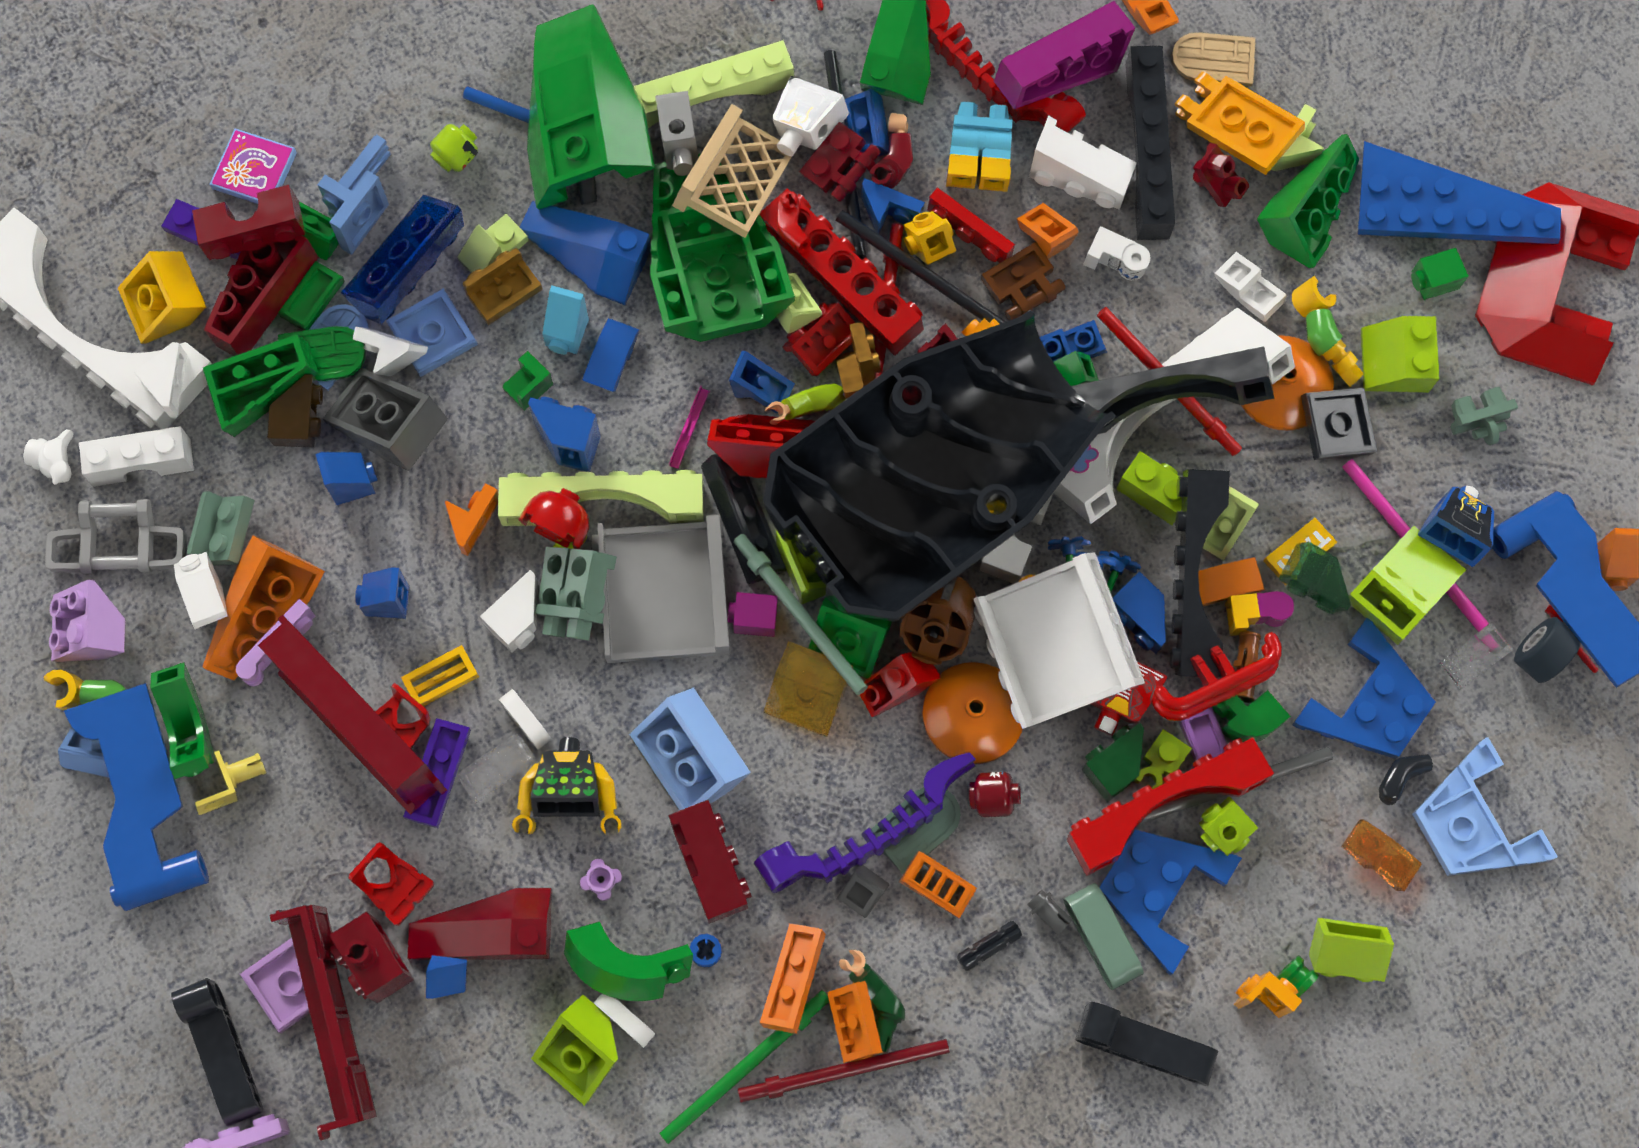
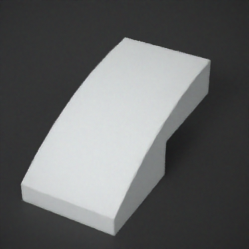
(1247, 286)

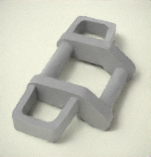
(88, 536)

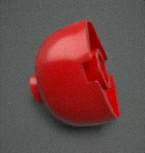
(557, 517)

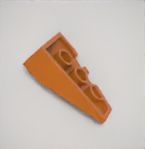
(261, 591)

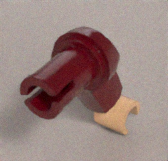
(896, 164)

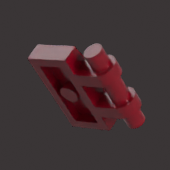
(832, 159)

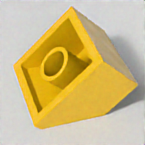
(161, 295)

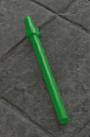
(738, 1072)

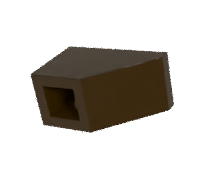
(294, 415)

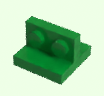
(854, 636)

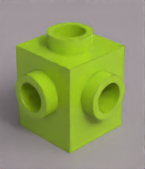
(1227, 815)

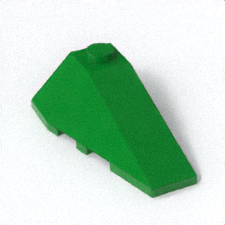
(899, 52)

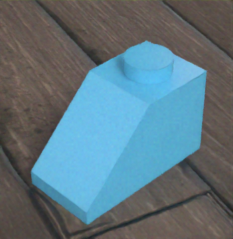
(564, 320)

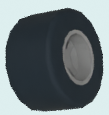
(1547, 650)

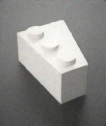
(1081, 168)

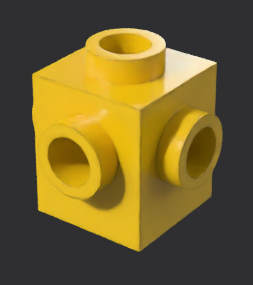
(929, 237)

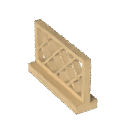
(709, 165)

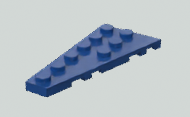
(1428, 201)

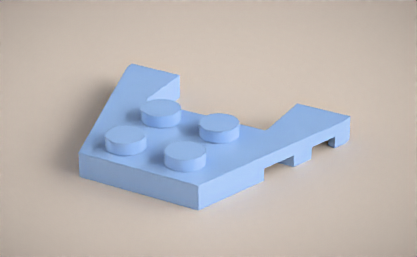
(1463, 827)

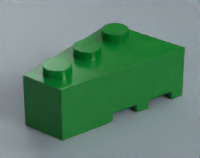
(253, 380)

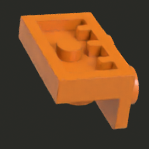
(854, 1022)

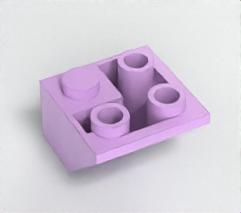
(85, 625)

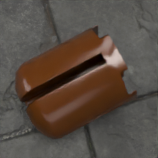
(953, 618)

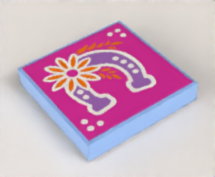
(252, 166)

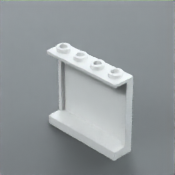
(1058, 641)

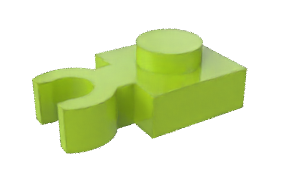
(1164, 757)

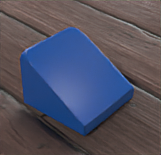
(445, 976)

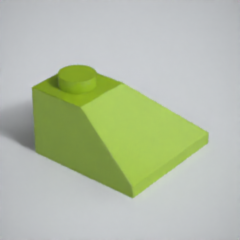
(579, 1049)

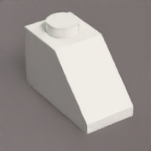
(200, 589)
(513, 614)

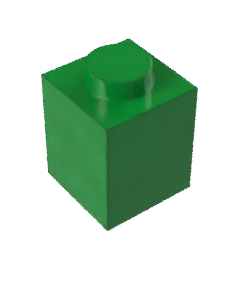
(1439, 274)

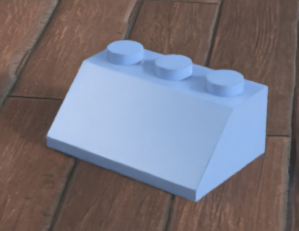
(689, 750)

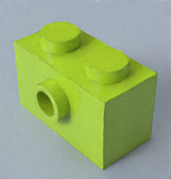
(1152, 487)
(1351, 950)

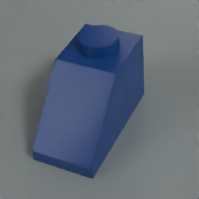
(346, 475)
(383, 594)

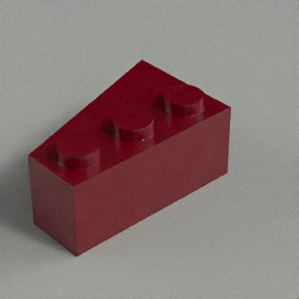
(710, 861)

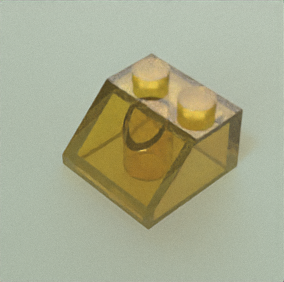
(806, 690)

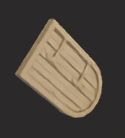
(1216, 56)

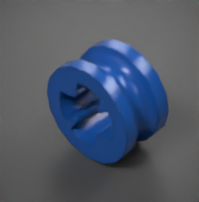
(716, 950)

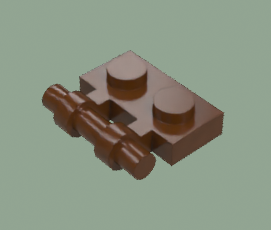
(1018, 273)

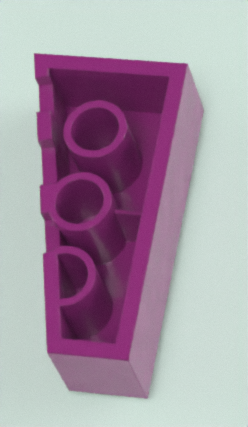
(1066, 57)

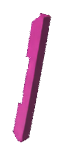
(689, 427)

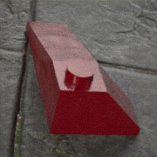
(493, 928)

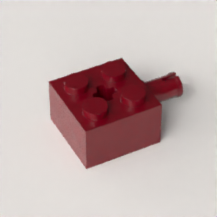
(370, 957)

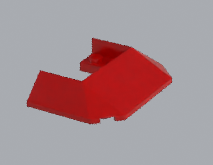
(1526, 278)

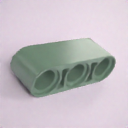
(1103, 936)

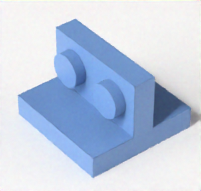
(353, 211)

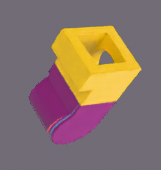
(1258, 608)

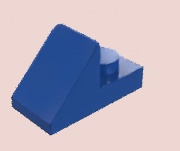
(884, 201)
(758, 381)

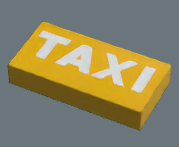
(1312, 532)

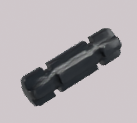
(989, 945)

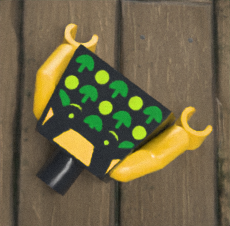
(566, 786)

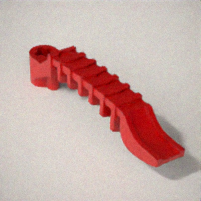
(1060, 106)

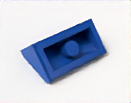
(869, 120)

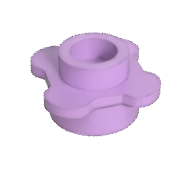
(598, 869)

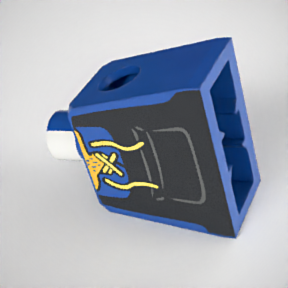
(1461, 525)

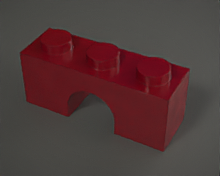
(274, 221)

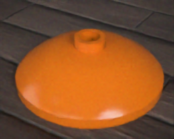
(1286, 410)
(959, 730)

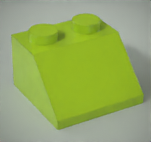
(1400, 355)

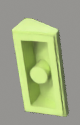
(802, 310)

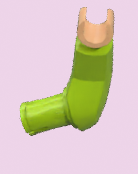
(808, 401)

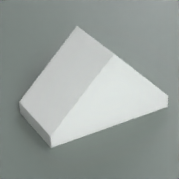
(164, 377)

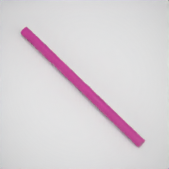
(1401, 529)

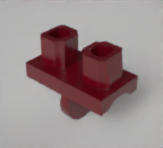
(1218, 175)

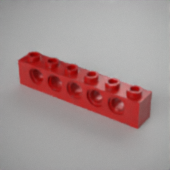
(892, 331)

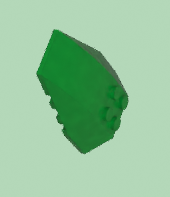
(706, 274)

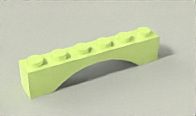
(750, 72)
(672, 496)

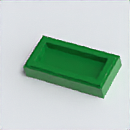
(311, 296)

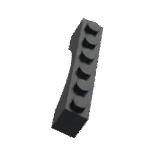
(1152, 147)
(1233, 377)
(1203, 500)

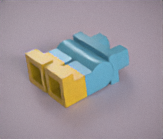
(980, 137)

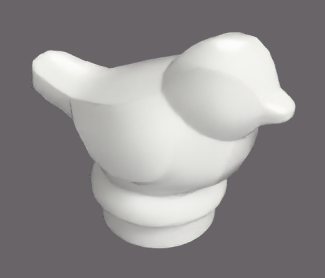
(50, 456)

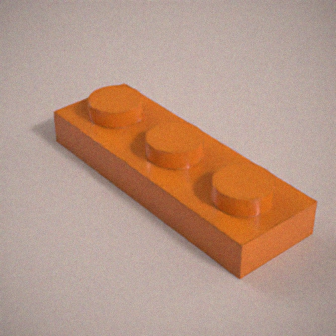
(792, 978)

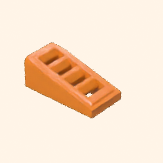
(914, 868)

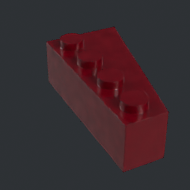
(256, 292)

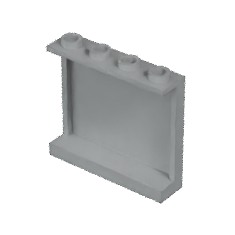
(663, 592)

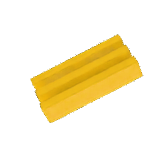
(435, 664)

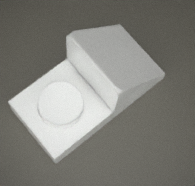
(392, 351)

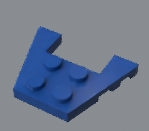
(1386, 707)
(1149, 878)

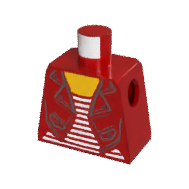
(1129, 704)

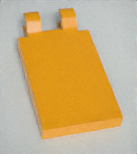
(1240, 121)

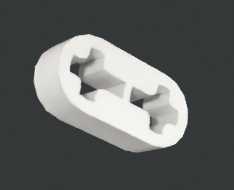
(525, 719)
(625, 1019)

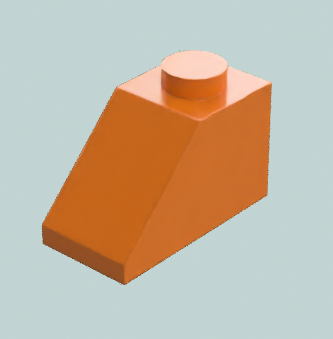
(1620, 558)

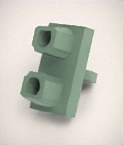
(1495, 410)

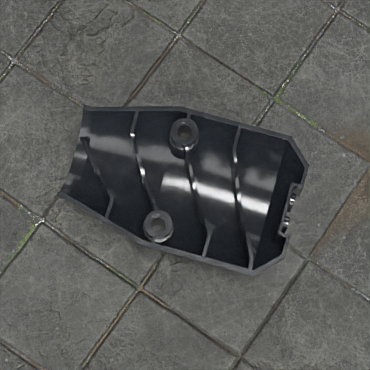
(902, 493)

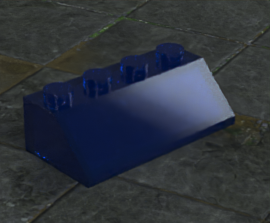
(404, 258)

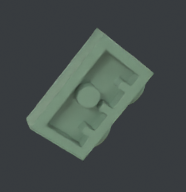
(221, 527)

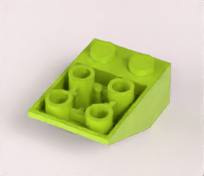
(1405, 585)

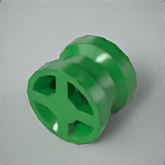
(1298, 975)

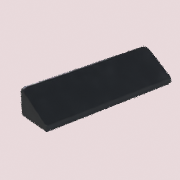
(741, 514)

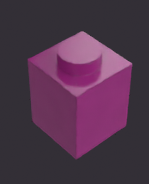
(754, 614)

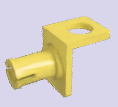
(232, 775)

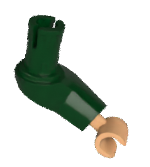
(883, 999)

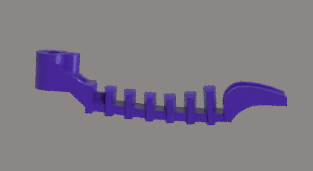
(783, 866)

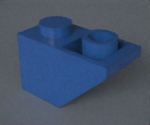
(1143, 612)

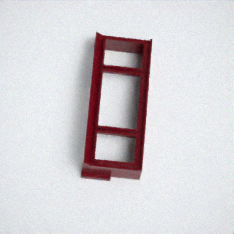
(350, 717)

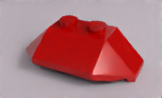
(750, 439)

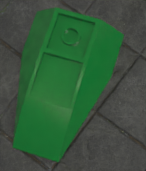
(581, 108)

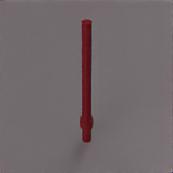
(775, 1086)

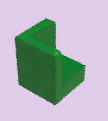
(529, 381)

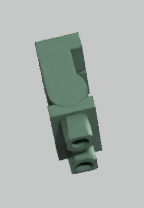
(573, 591)

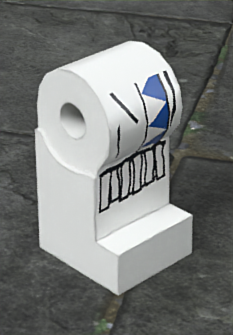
(1119, 254)

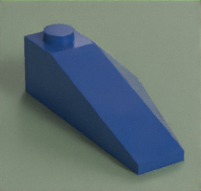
(593, 248)

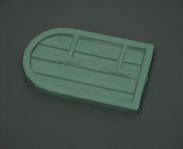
(927, 835)

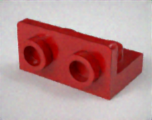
(821, 339)

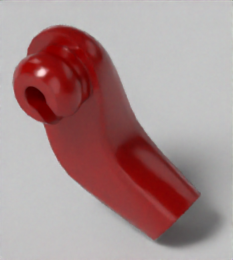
(787, 222)

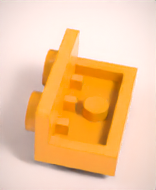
(1275, 994)

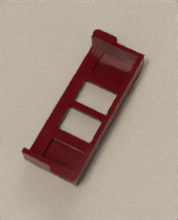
(329, 1015)

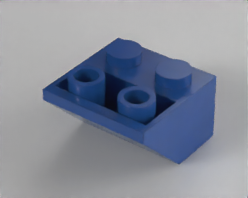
(568, 432)

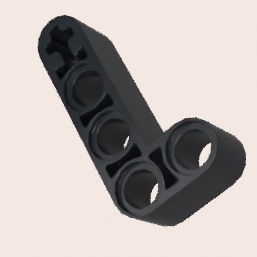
(1146, 1045)
(219, 1050)

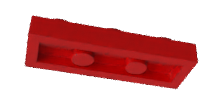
(970, 227)

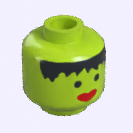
(454, 147)

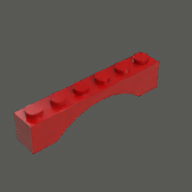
(1230, 773)

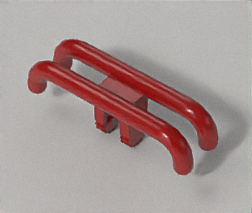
(1219, 690)

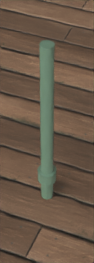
(760, 565)

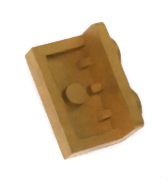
(501, 286)
(858, 367)

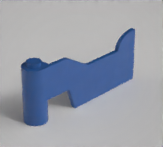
(1575, 582)
(143, 798)

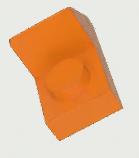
(1048, 229)
(469, 525)

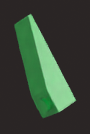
(1303, 210)

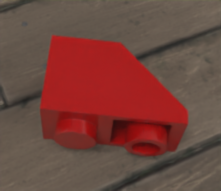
(897, 683)

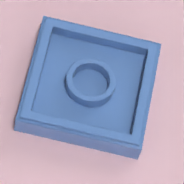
(435, 325)

